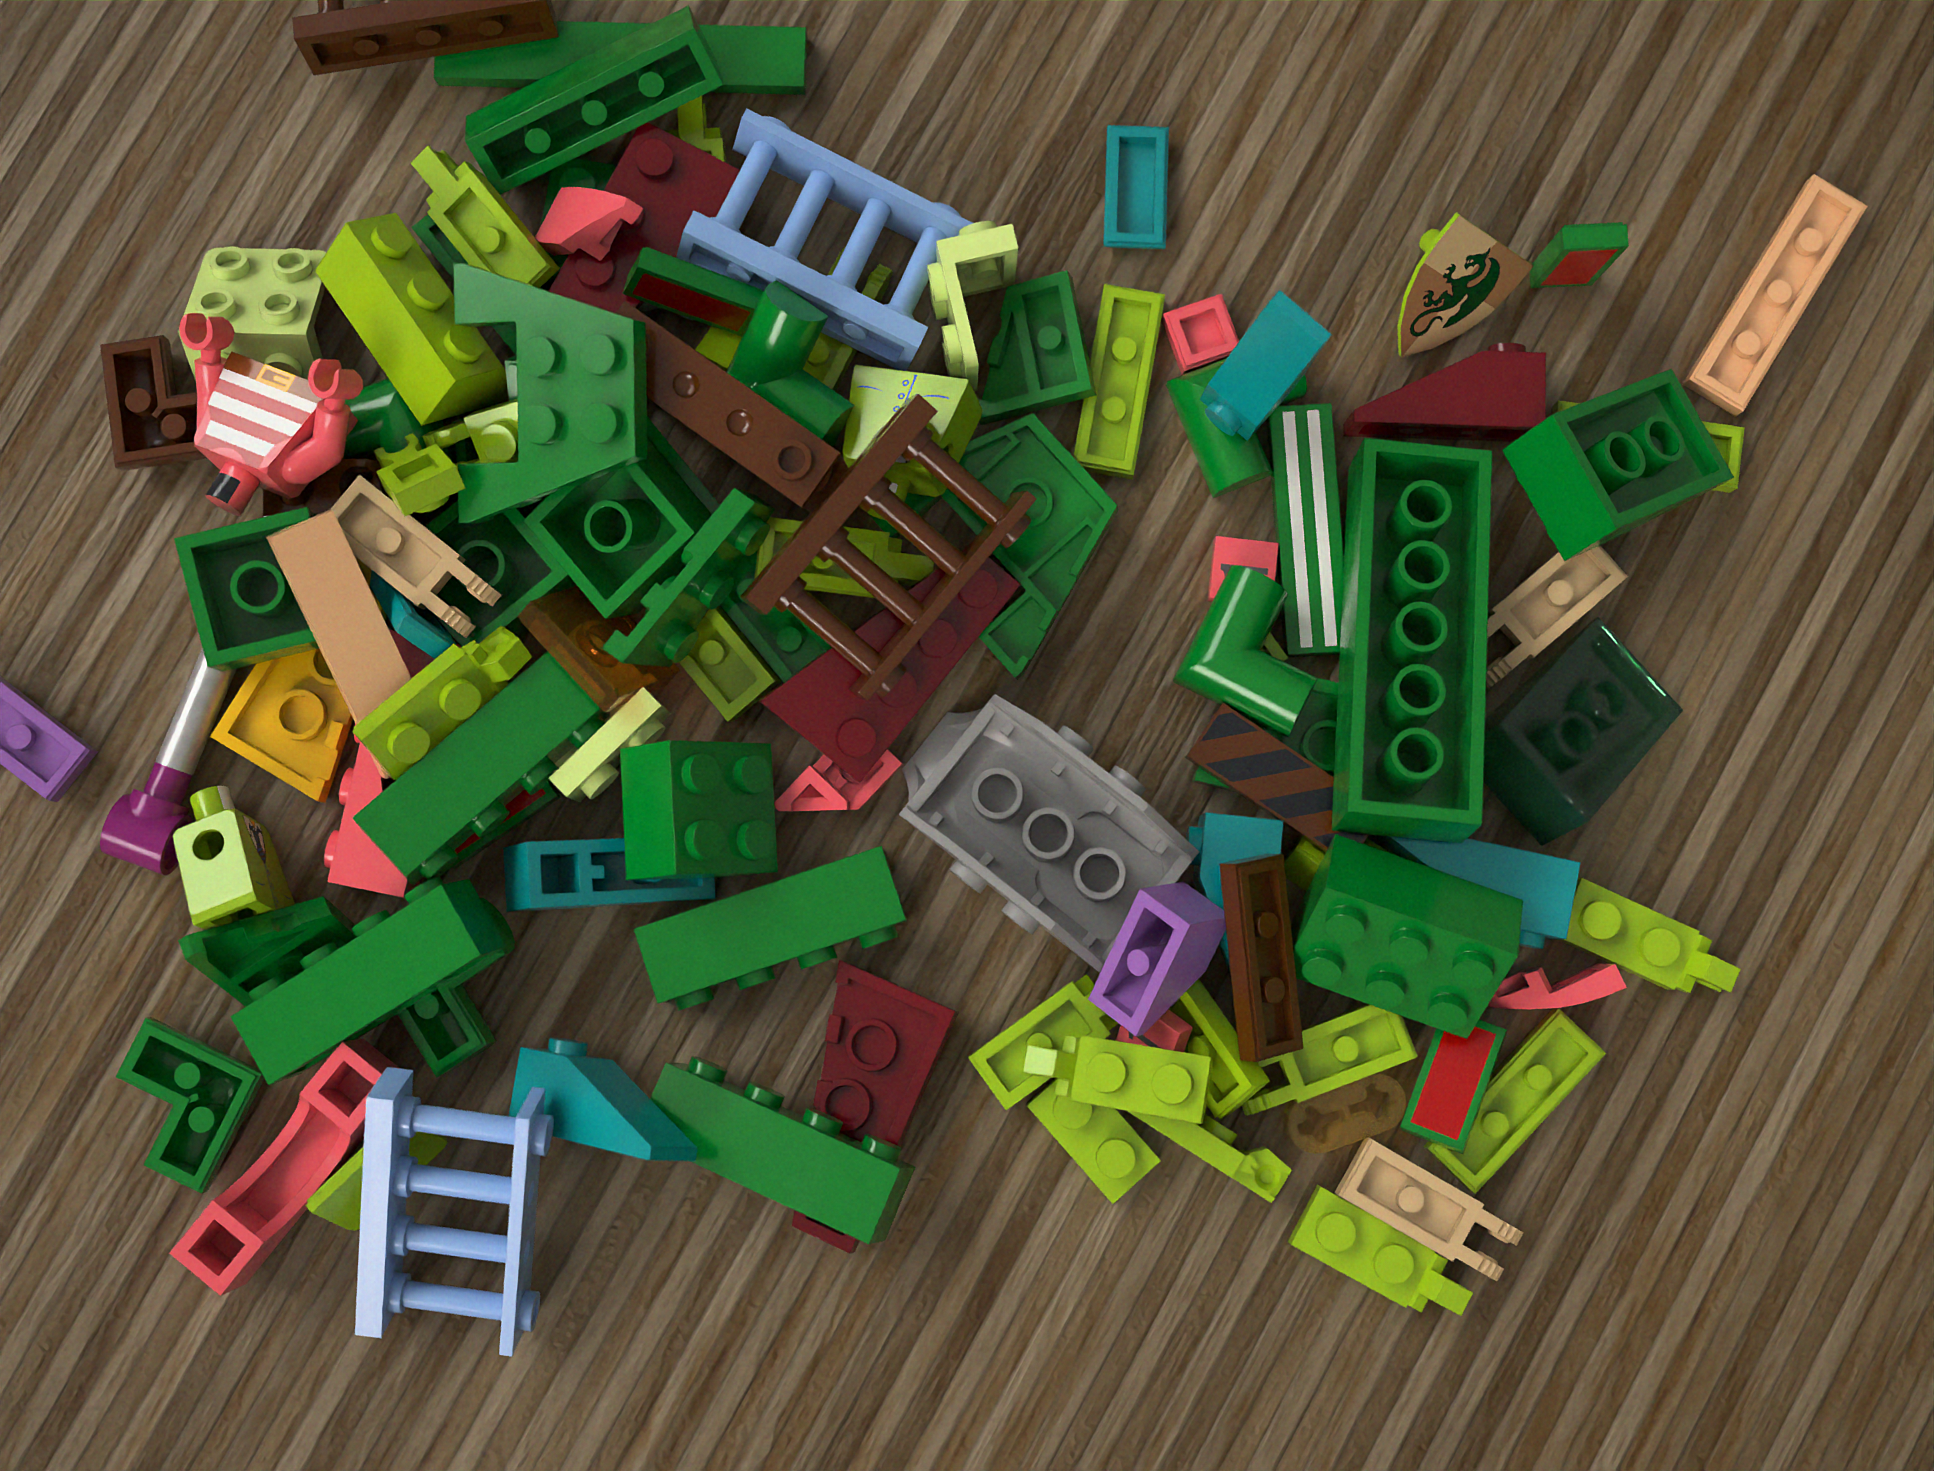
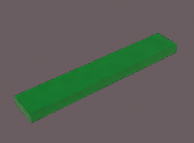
(747, 57)

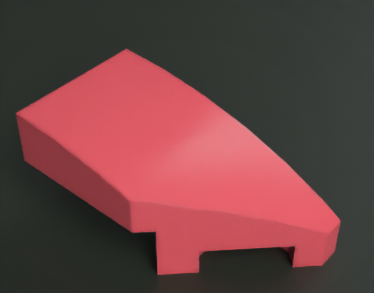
(585, 221)
(831, 788)
(1533, 991)

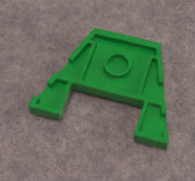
(575, 391)
(1055, 547)

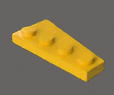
(291, 719)

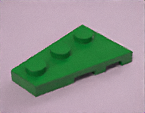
(682, 600)

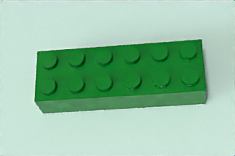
(1413, 642)

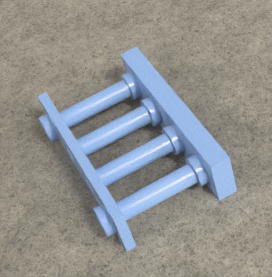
(854, 319)
(389, 1234)

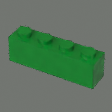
(592, 101)
(480, 770)
(770, 926)
(368, 979)
(785, 1154)

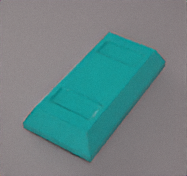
(1136, 187)
(409, 620)

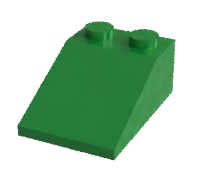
(1616, 462)

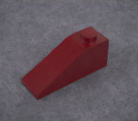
(1478, 399)

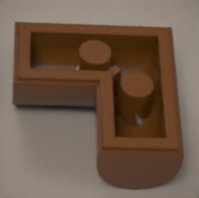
(145, 413)

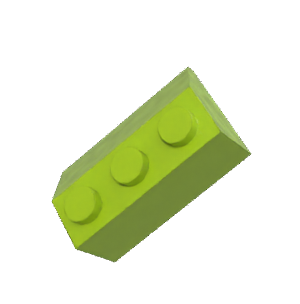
(409, 320)

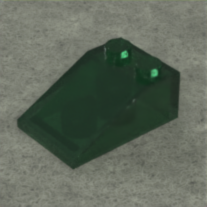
(1574, 733)

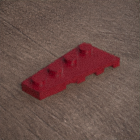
(669, 184)
(860, 731)
(875, 1065)

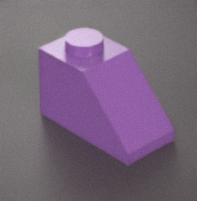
(1158, 954)

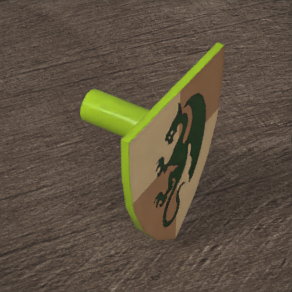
(1455, 284)

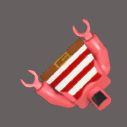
(263, 421)

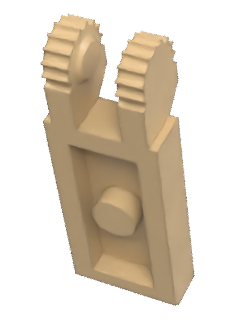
(406, 553)
(1549, 605)
(1421, 1205)

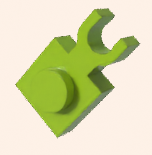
(418, 477)

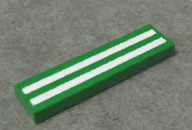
(1307, 527)

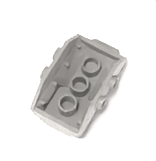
(1041, 824)

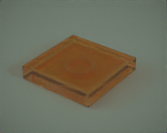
(575, 635)

